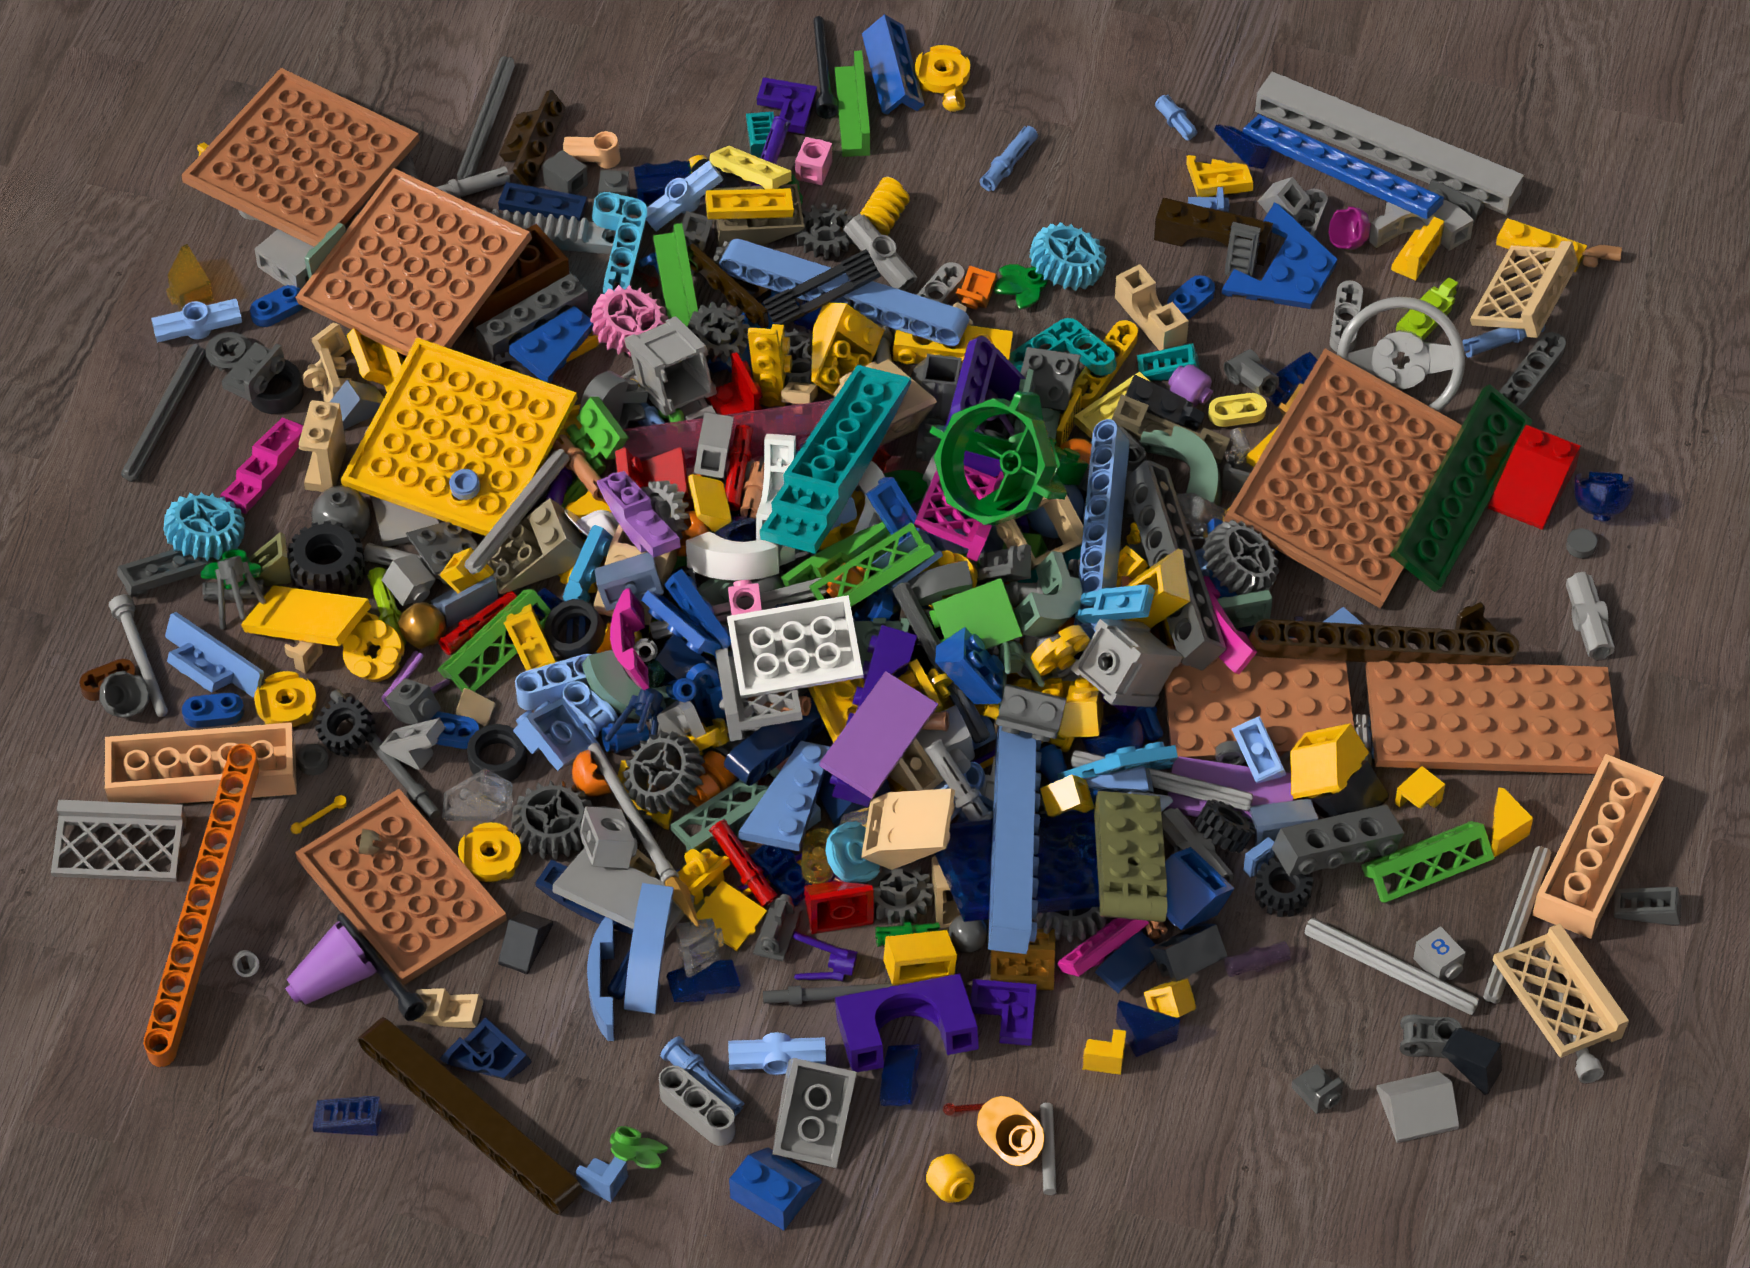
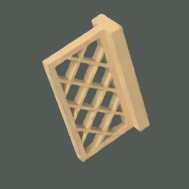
(1544, 291)
(1584, 983)

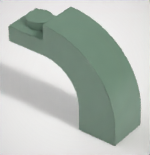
(1191, 449)
(1047, 612)
(612, 683)

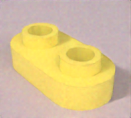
(1234, 409)

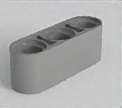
(701, 1118)

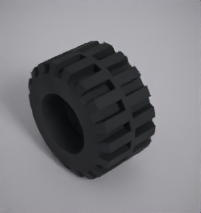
(321, 543)

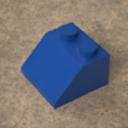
(772, 1186)

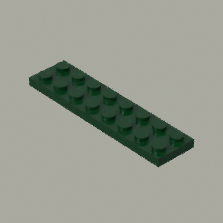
(1460, 489)

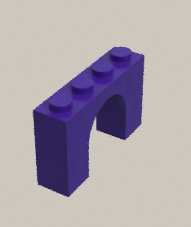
(936, 999)

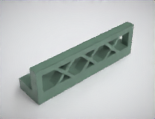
(734, 818)

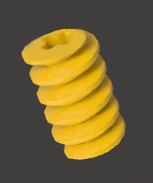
(886, 205)

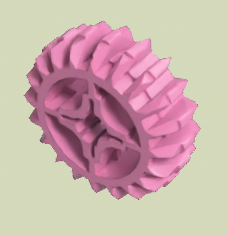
(633, 314)

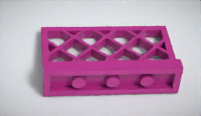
(975, 531)

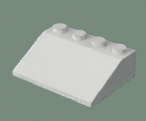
(795, 647)

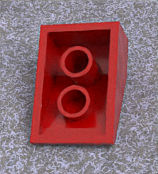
(1535, 477)

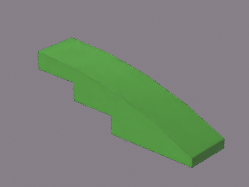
(838, 554)

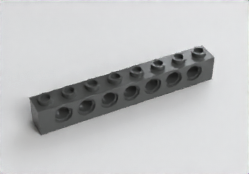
(1161, 533)

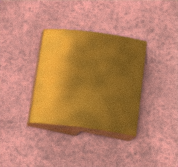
(1029, 968)

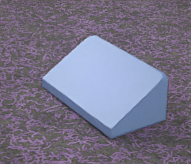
(1258, 750)

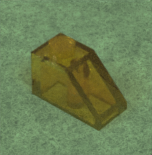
(188, 280)

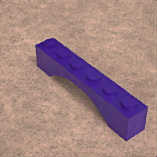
(890, 653)

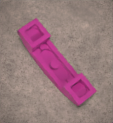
(626, 620)
(1238, 646)

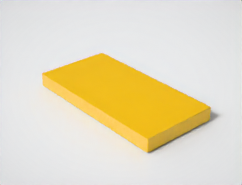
(306, 615)

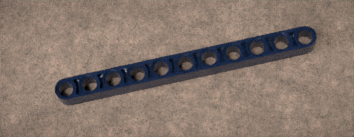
(776, 742)

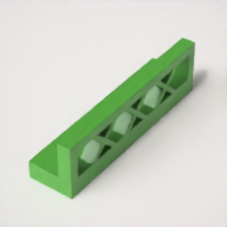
(853, 108)
(675, 274)
(883, 576)
(484, 638)
(1426, 849)

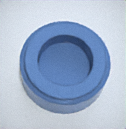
(464, 484)

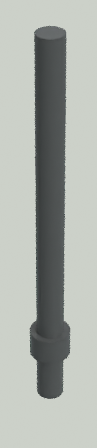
(416, 792)
(796, 995)

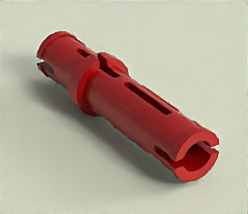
(739, 457)
(454, 641)
(739, 857)

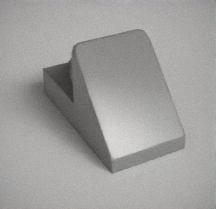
(681, 718)
(413, 742)

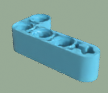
(625, 228)

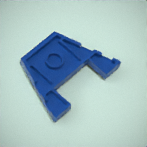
(1296, 271)

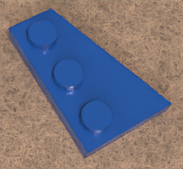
(552, 343)

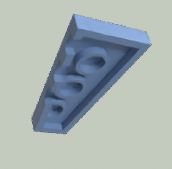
(788, 803)

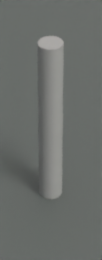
(1048, 1150)

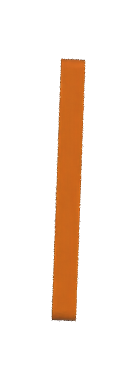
(201, 916)

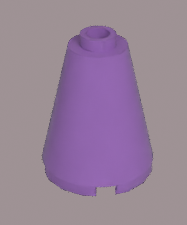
(329, 967)

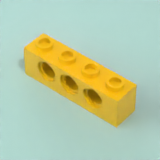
(909, 350)

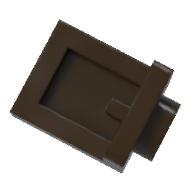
(1473, 619)

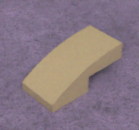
(450, 1010)

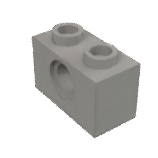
(607, 837)

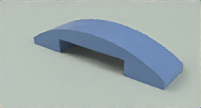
(601, 948)
(647, 948)

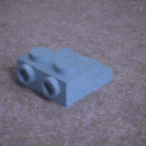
(555, 732)

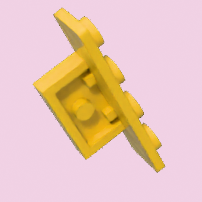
(374, 360)
(770, 361)

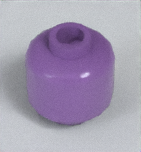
(1191, 384)

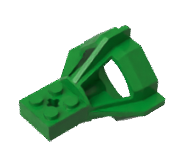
(1028, 460)

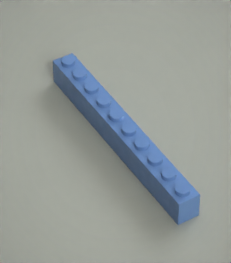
(1014, 842)

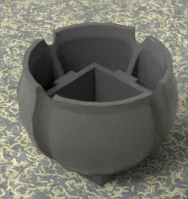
(933, 367)

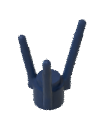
(646, 705)

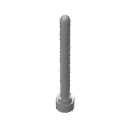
(123, 610)
(1588, 1067)

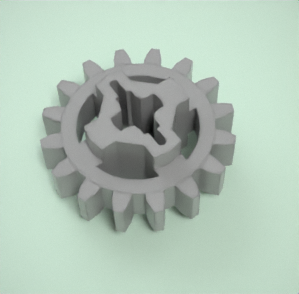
(668, 504)

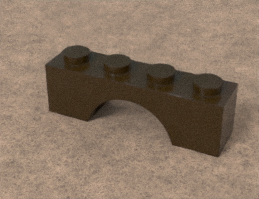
(1183, 221)

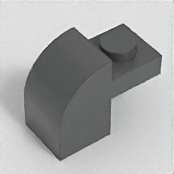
(614, 392)

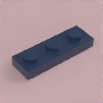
(544, 201)

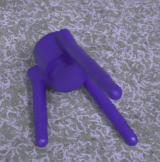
(840, 960)

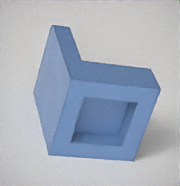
(603, 1178)

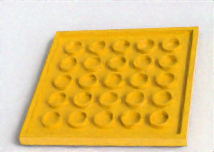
(455, 416)

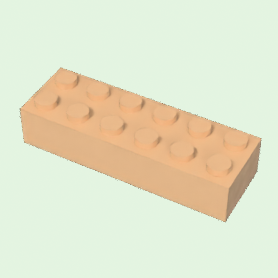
(190, 763)
(1598, 846)

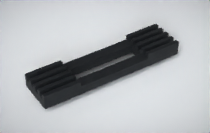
(859, 270)

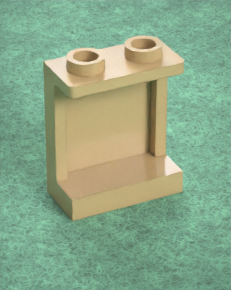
(326, 439)

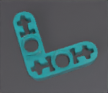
(1068, 336)

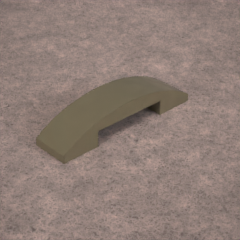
(1134, 419)

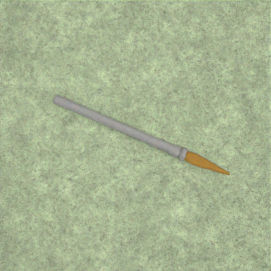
(667, 873)

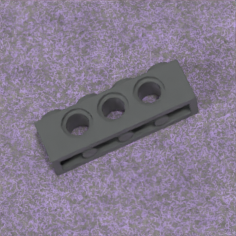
(526, 316)
(1337, 840)

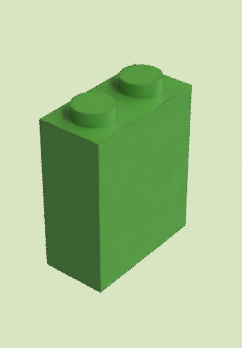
(982, 611)

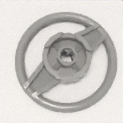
(1423, 356)

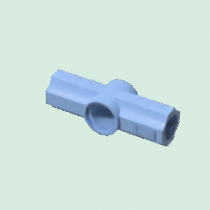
(683, 195)
(196, 320)
(774, 1052)

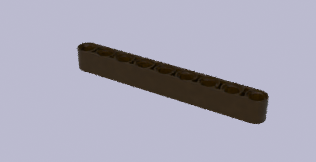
(1371, 651)
(470, 1116)

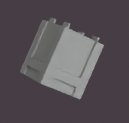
(671, 365)
(1126, 663)

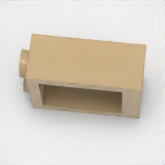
(1068, 529)

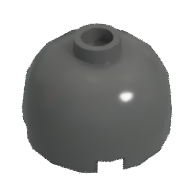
(343, 506)

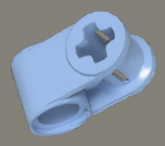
(591, 709)

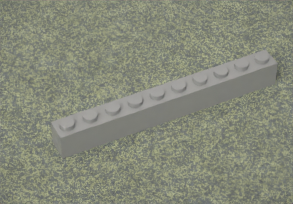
(1388, 142)

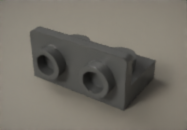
(254, 371)
(1031, 713)

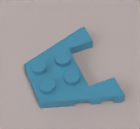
(1152, 756)

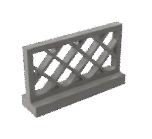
(739, 709)
(114, 815)

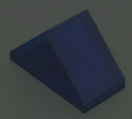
(1146, 1028)

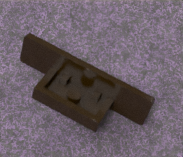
(531, 137)
(738, 292)

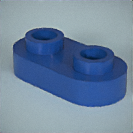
(1195, 293)
(279, 306)
(704, 678)
(212, 710)
(455, 728)

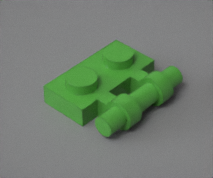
(602, 429)

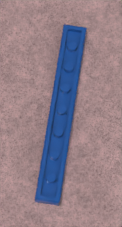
(1344, 167)

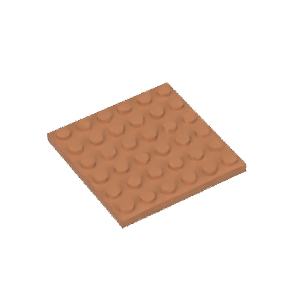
(300, 157)
(413, 265)

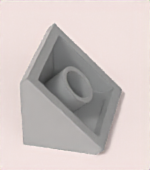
(1419, 1106)

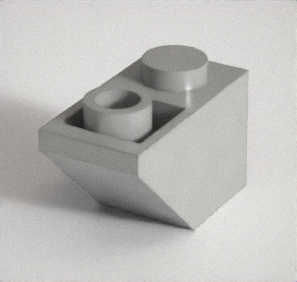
(714, 445)

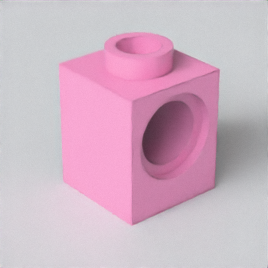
(813, 161)
(744, 588)

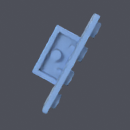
(208, 659)

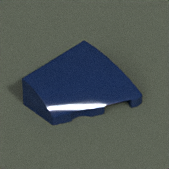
(487, 1052)

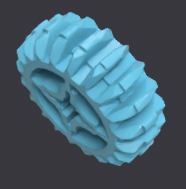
(1067, 256)
(203, 526)

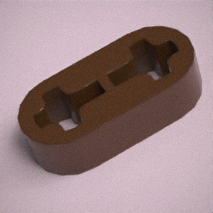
(98, 675)

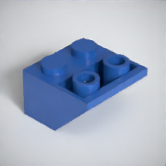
(971, 667)
(1193, 889)

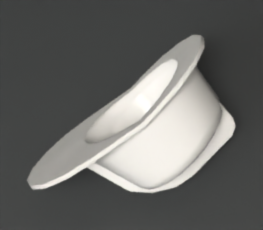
(599, 517)

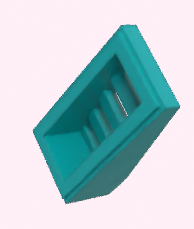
(755, 139)
(1179, 354)

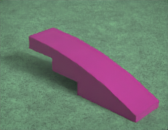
(267, 461)

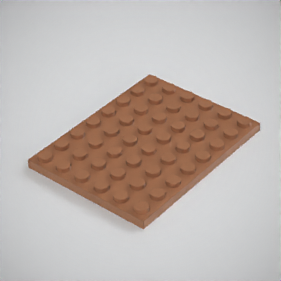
(1345, 476)

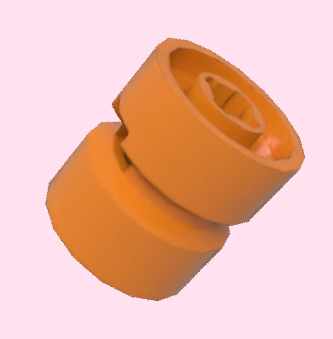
(715, 779)

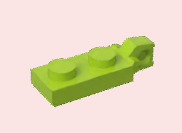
(1441, 298)

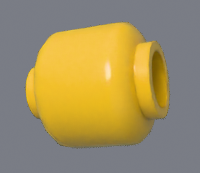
(950, 1178)

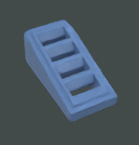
(1126, 780)

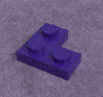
(792, 98)
(1012, 1002)

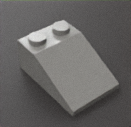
(813, 1112)

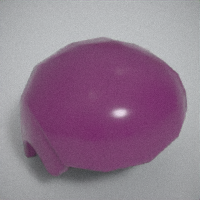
(1349, 228)

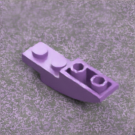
(635, 515)

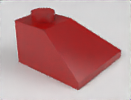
(838, 905)

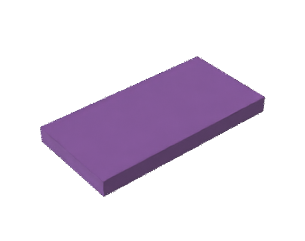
(878, 735)
(1230, 776)

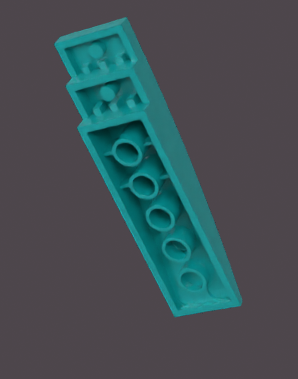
(834, 459)

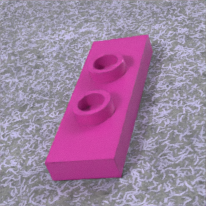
(1093, 950)

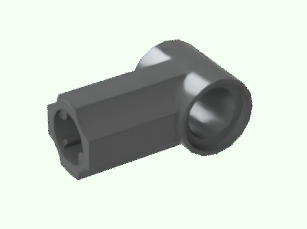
(1247, 369)

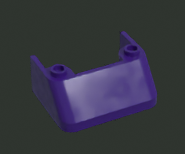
(982, 370)

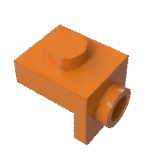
(977, 288)

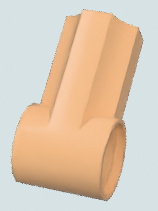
(599, 149)

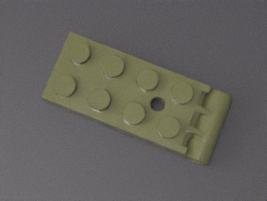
(1130, 856)

